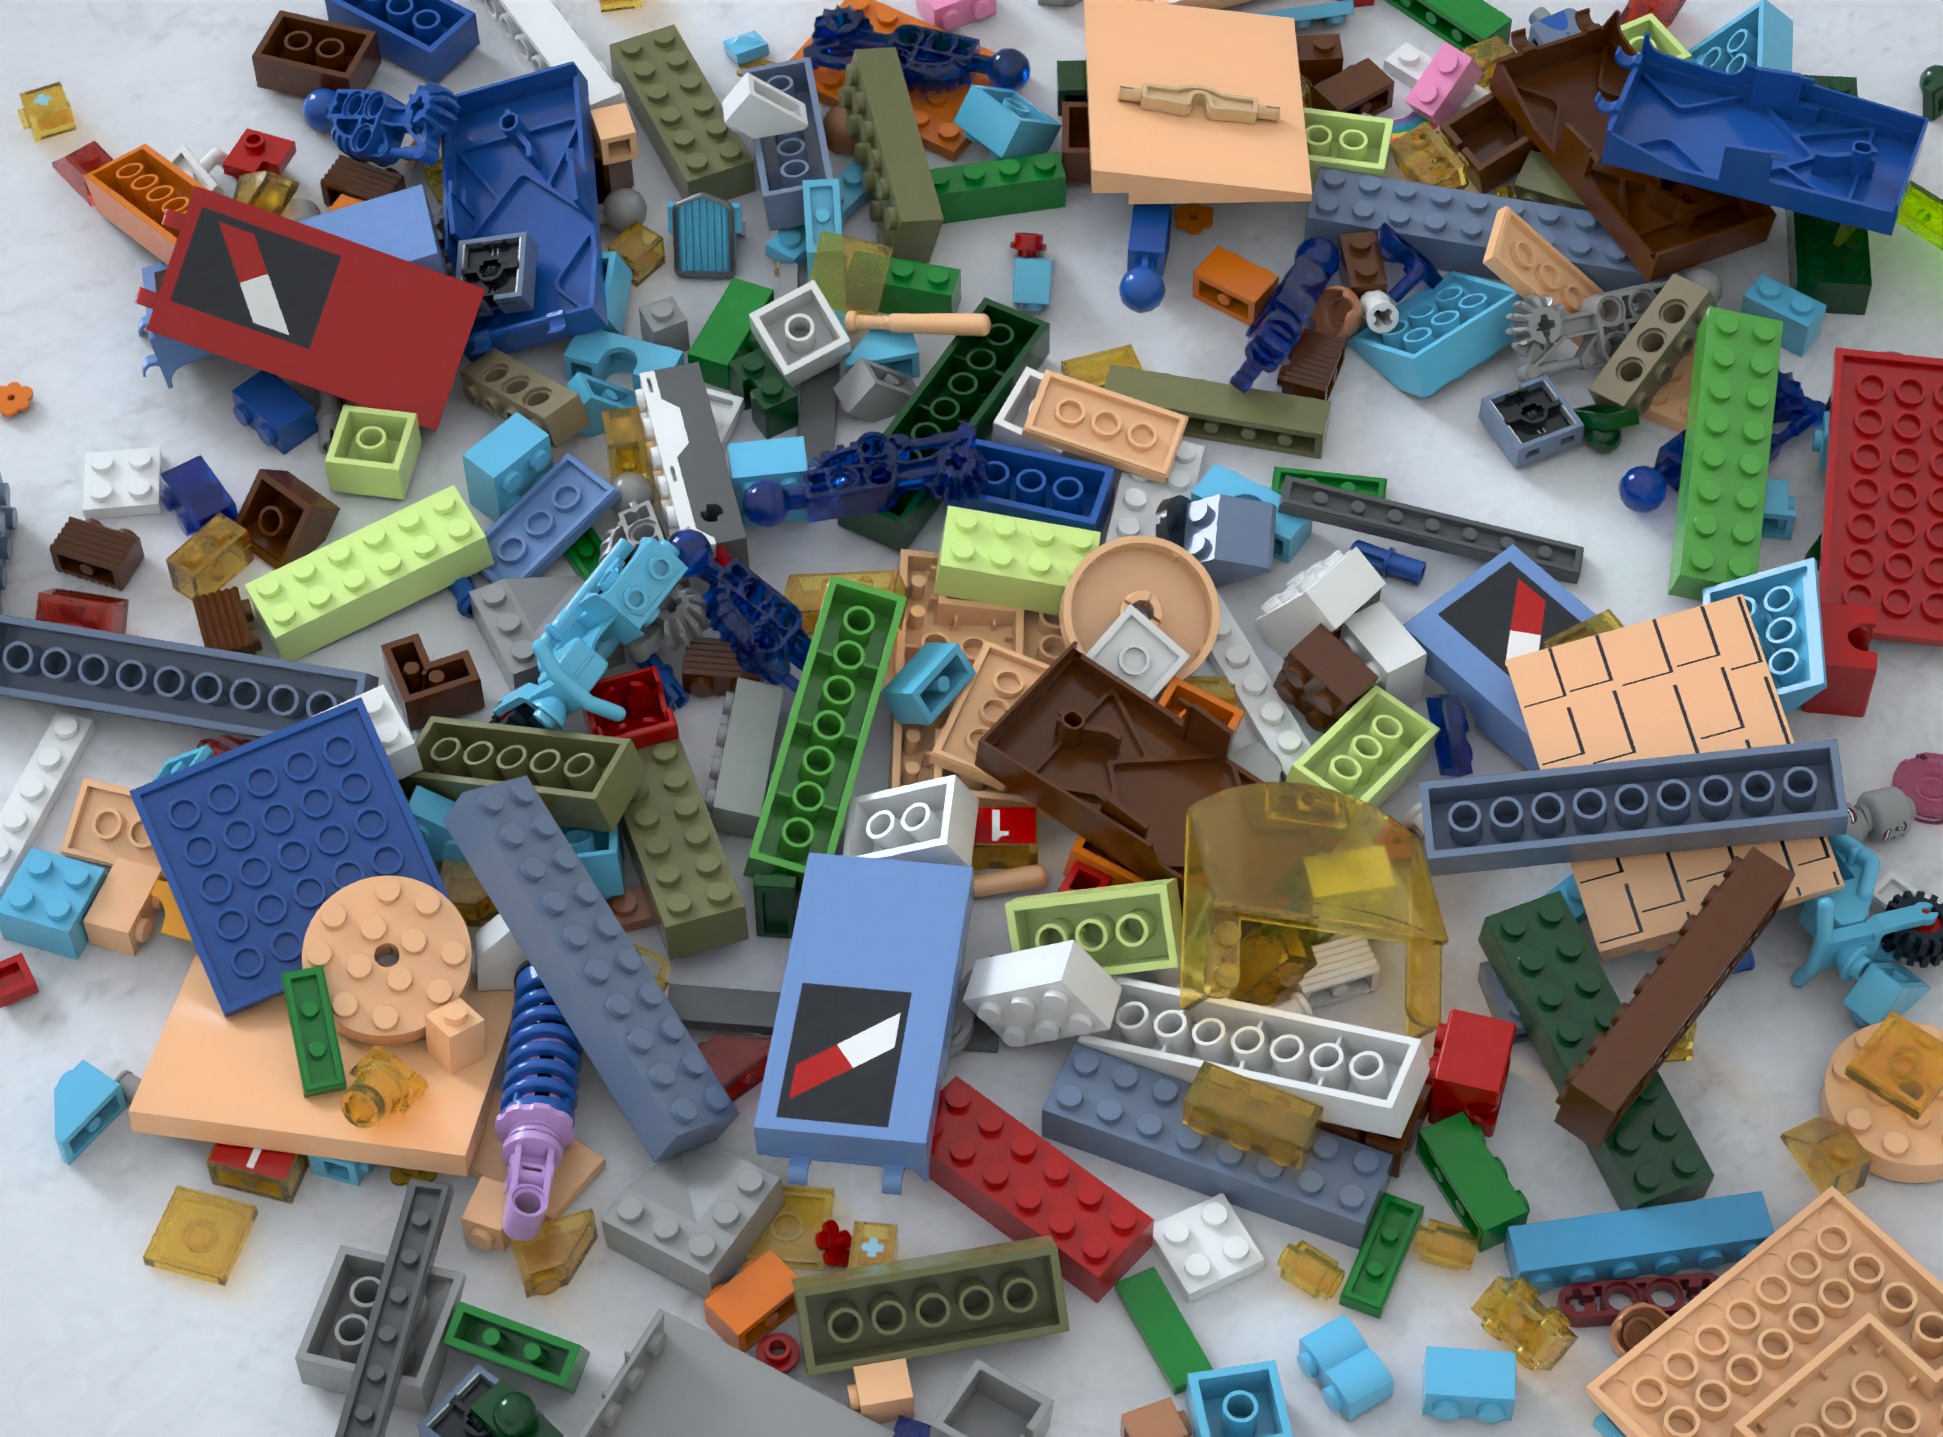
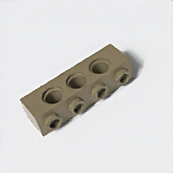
(1655, 330)
(511, 387)

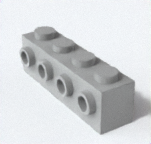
(744, 758)

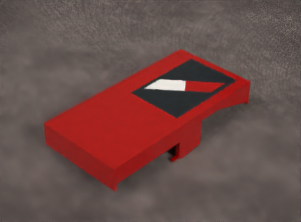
(312, 307)

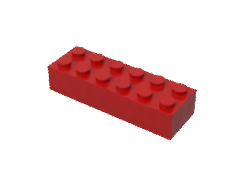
(1034, 1190)

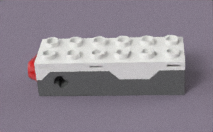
(690, 462)

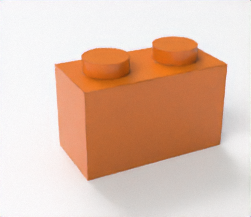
(1233, 285)
(752, 1302)

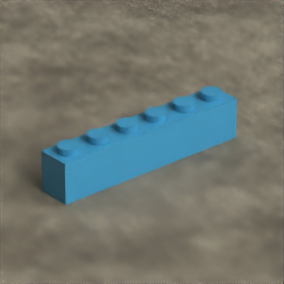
(1638, 1241)

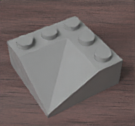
(515, 615)
(693, 1217)
(341, 1318)

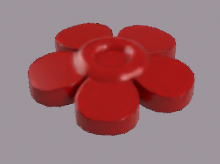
(834, 1244)

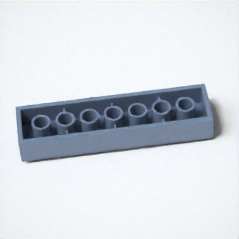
(1137, 1122)

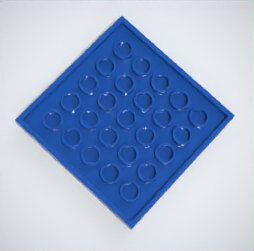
(271, 836)

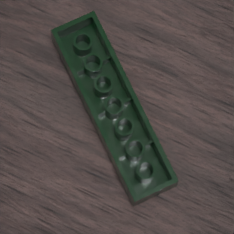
(1818, 267)
(961, 388)
(1563, 1009)

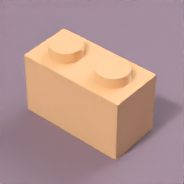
(124, 907)

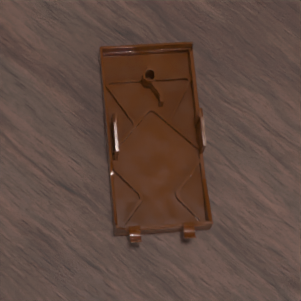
(1651, 218)
(1112, 763)

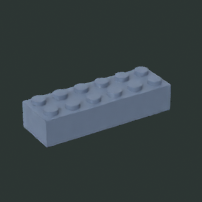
(791, 156)

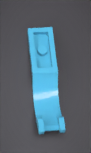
(821, 212)

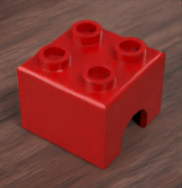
(1847, 660)
(643, 698)
(1470, 1068)

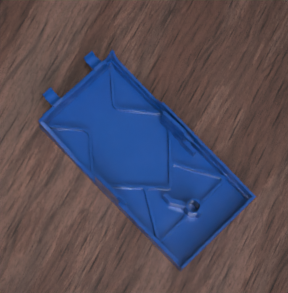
(1763, 138)
(529, 166)

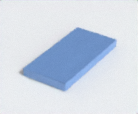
(547, 520)

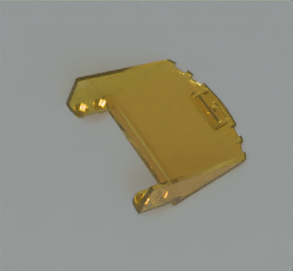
(1311, 864)

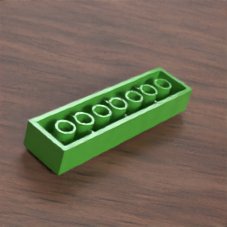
(1725, 451)
(826, 728)

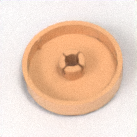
(1151, 577)
(372, 921)
(1896, 1142)

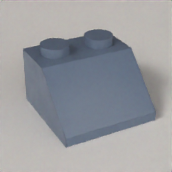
(1231, 537)

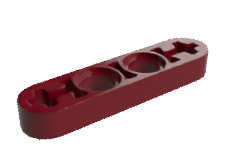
(1634, 1288)

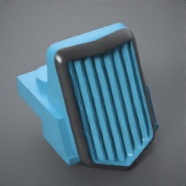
(705, 236)

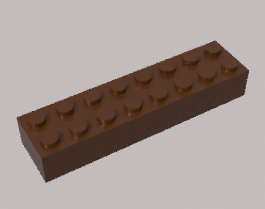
(1671, 997)

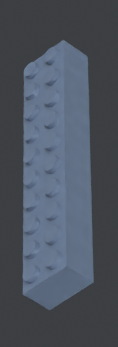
(1456, 224)
(166, 679)
(1634, 807)
(590, 968)

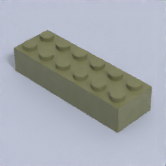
(681, 115)
(891, 154)
(577, 775)
(681, 857)
(930, 1305)

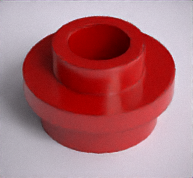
(1028, 244)
(788, 1360)

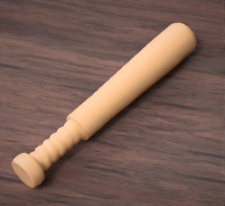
(932, 323)
(1010, 880)

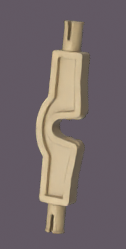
(1180, 99)

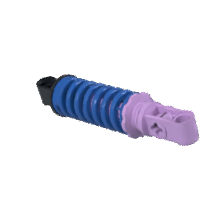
(535, 1102)

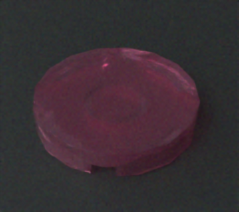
(1923, 782)

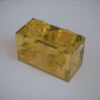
(1427, 159)
(1532, 1330)

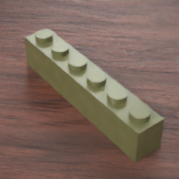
(1227, 415)

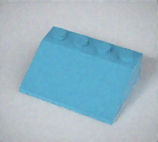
(1755, 37)
(1440, 333)
(1788, 626)

